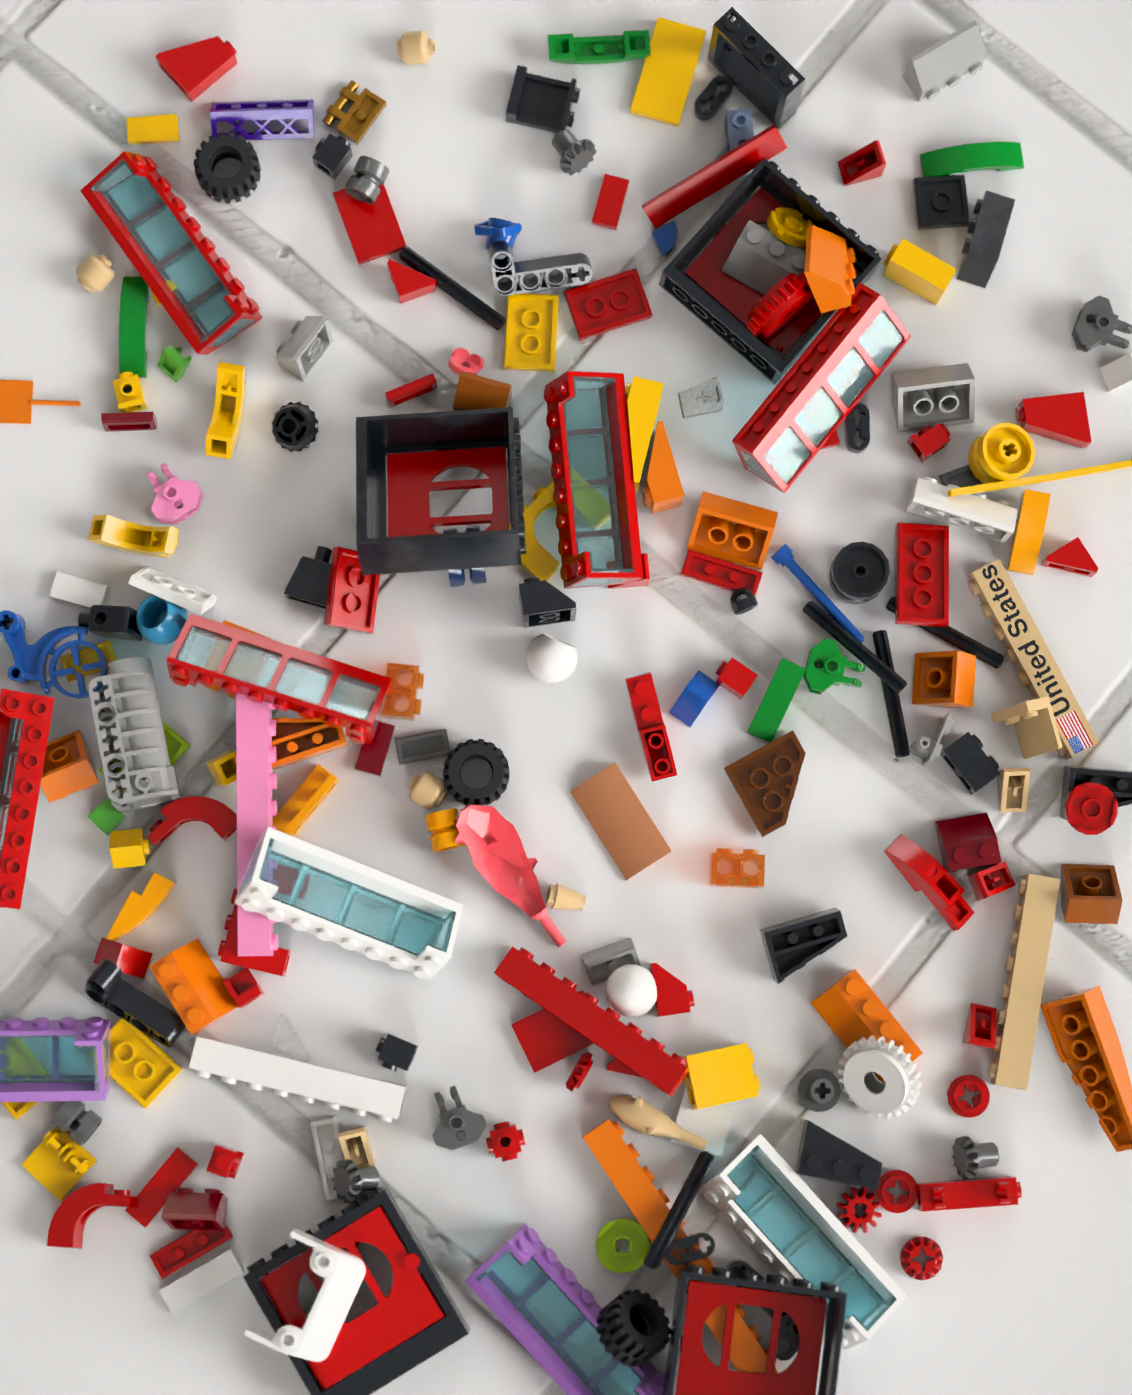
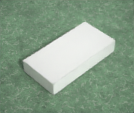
(77, 590)

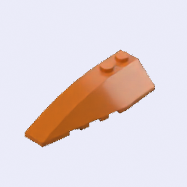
(1093, 1053)

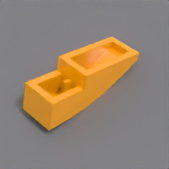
(1028, 531)
(141, 907)

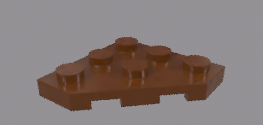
(768, 781)

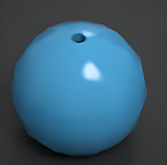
(160, 620)

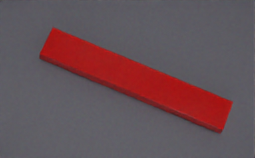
(714, 176)

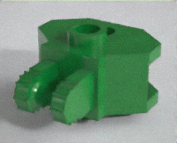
(831, 670)

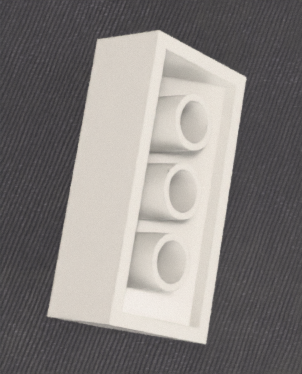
(966, 512)

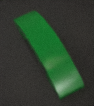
(599, 49)
(972, 157)
(133, 326)

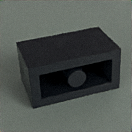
(970, 762)

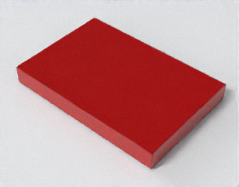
(370, 227)
(607, 304)
(350, 594)
(547, 1039)

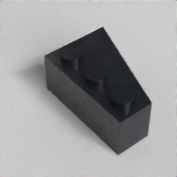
(985, 238)
(1116, 780)
(801, 940)
(833, 1159)

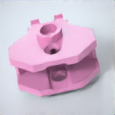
(172, 495)

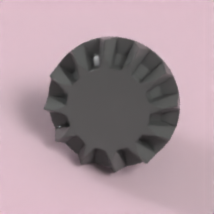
(574, 152)
(819, 1090)
(971, 1156)
(352, 1180)

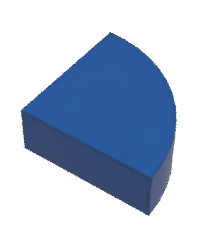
(665, 238)

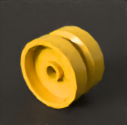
(1001, 454)

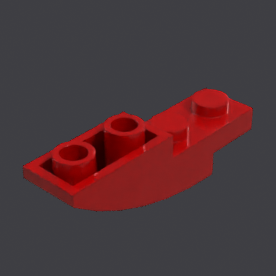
(650, 726)
(932, 878)

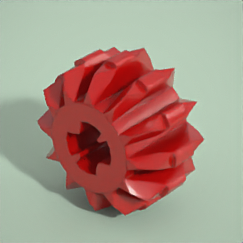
(868, 1210)

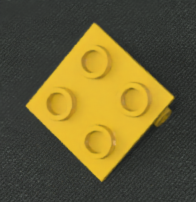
(58, 1163)

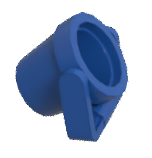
(498, 229)

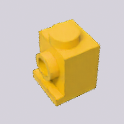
(131, 401)

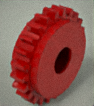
(779, 305)

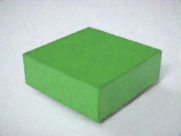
(106, 816)

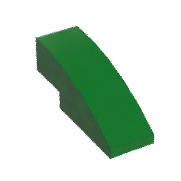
(776, 700)

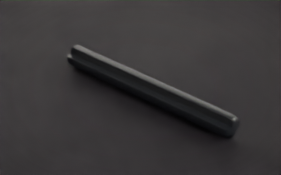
(453, 288)
(960, 641)
(854, 646)
(892, 698)
(679, 1210)

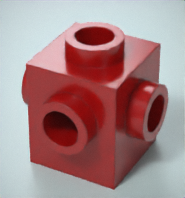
(501, 1130)

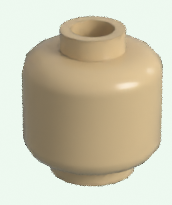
(415, 47)
(95, 273)
(427, 790)

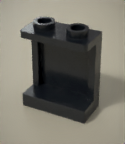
(541, 101)

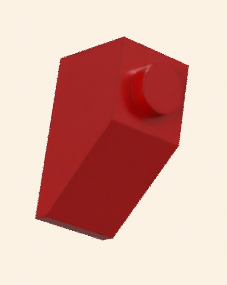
(671, 993)

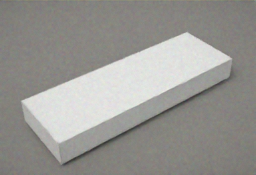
(328, 1152)
(201, 1281)

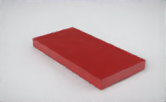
(922, 574)

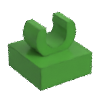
(173, 363)

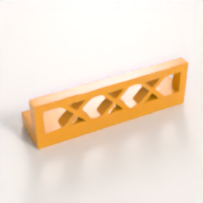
(305, 801)

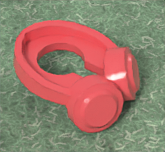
(462, 357)

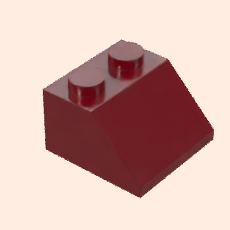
(967, 842)
(195, 1210)

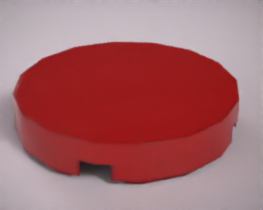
(1090, 808)

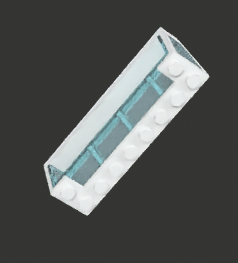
(349, 904)
(801, 1235)

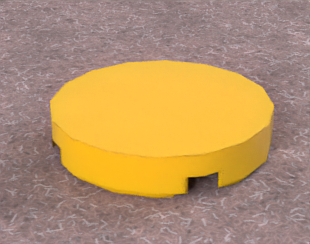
(788, 226)

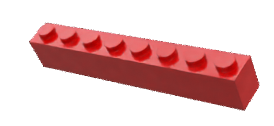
(591, 1021)

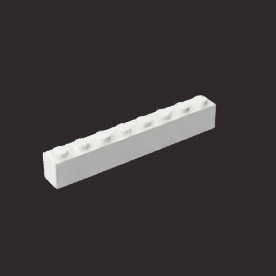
(297, 1077)

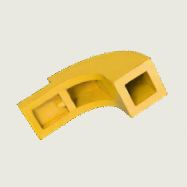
(227, 411)
(132, 537)

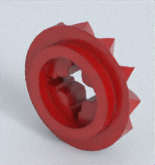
(580, 1071)
(979, 1101)
(906, 1183)
(912, 1249)

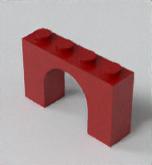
(229, 950)

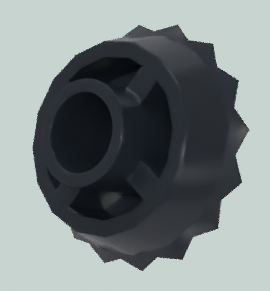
(298, 420)

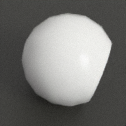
(550, 659)
(631, 990)

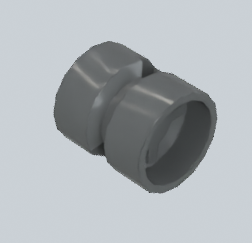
(366, 181)
(72, 1112)

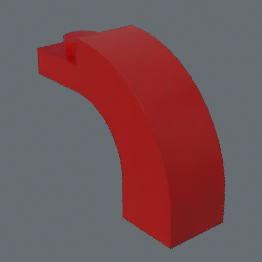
(191, 809)
(72, 1214)

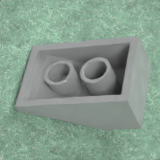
(305, 346)

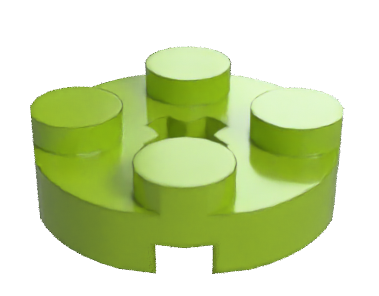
(606, 1245)

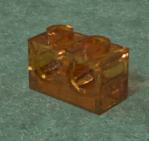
(406, 692)
(737, 876)

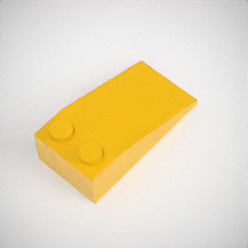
(642, 407)

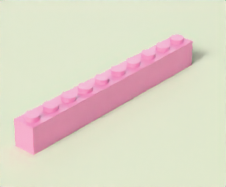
(254, 811)

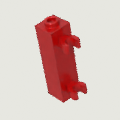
(968, 1193)

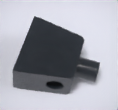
(311, 579)
(111, 622)

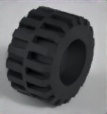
(222, 148)
(468, 751)
(633, 1328)

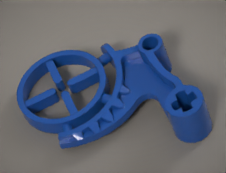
(32, 659)

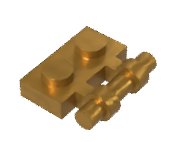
(360, 116)

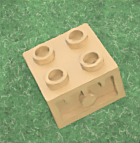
(1033, 726)

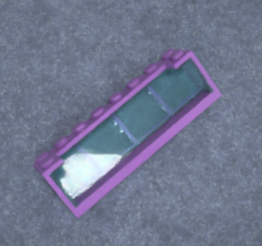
(54, 1059)
(555, 1319)

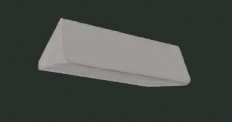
(603, 961)

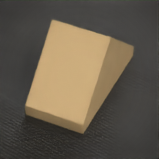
(1013, 789)
(357, 1146)

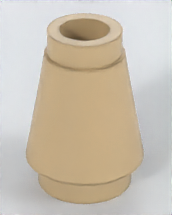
(564, 898)

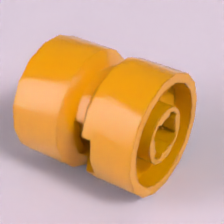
(443, 829)

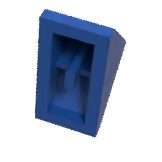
(694, 698)

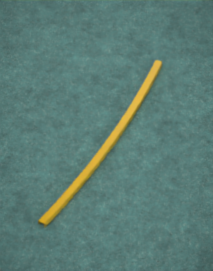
(1039, 479)

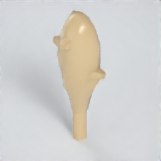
(649, 1120)

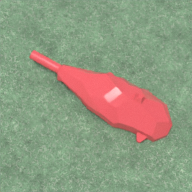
(503, 862)

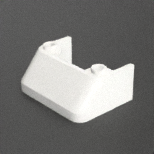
(342, 1280)

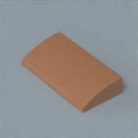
(620, 821)

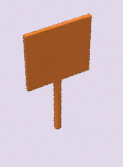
(17, 401)

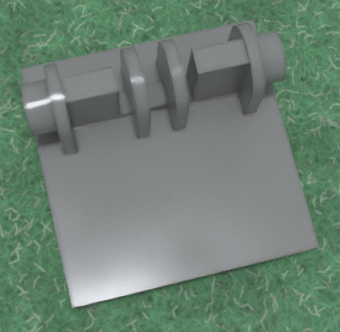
(929, 748)

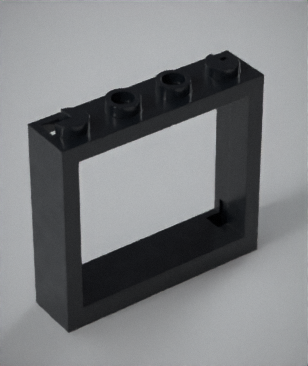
(755, 68)

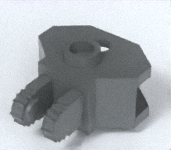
(1096, 326)
(456, 1120)

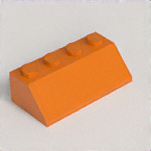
(857, 1012)

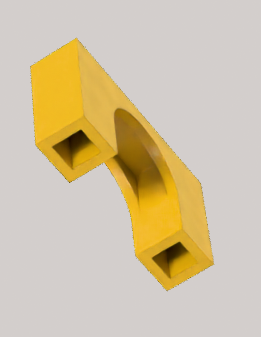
(538, 560)

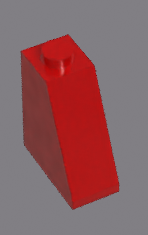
(197, 64)
(1056, 418)

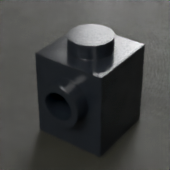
(332, 155)
(396, 1052)

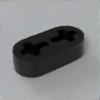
(709, 94)
(863, 428)
(691, 1255)

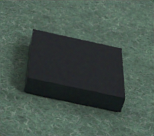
(941, 202)

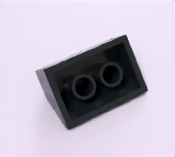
(544, 604)

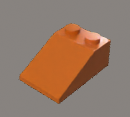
(663, 483)

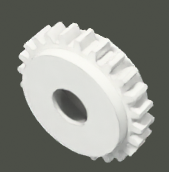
(892, 1064)

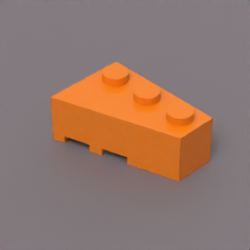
(304, 739)

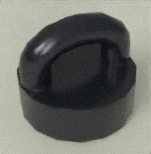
(745, 604)

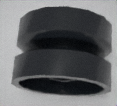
(866, 559)

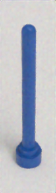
(785, 558)

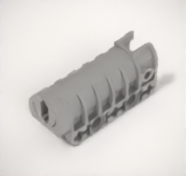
(138, 736)

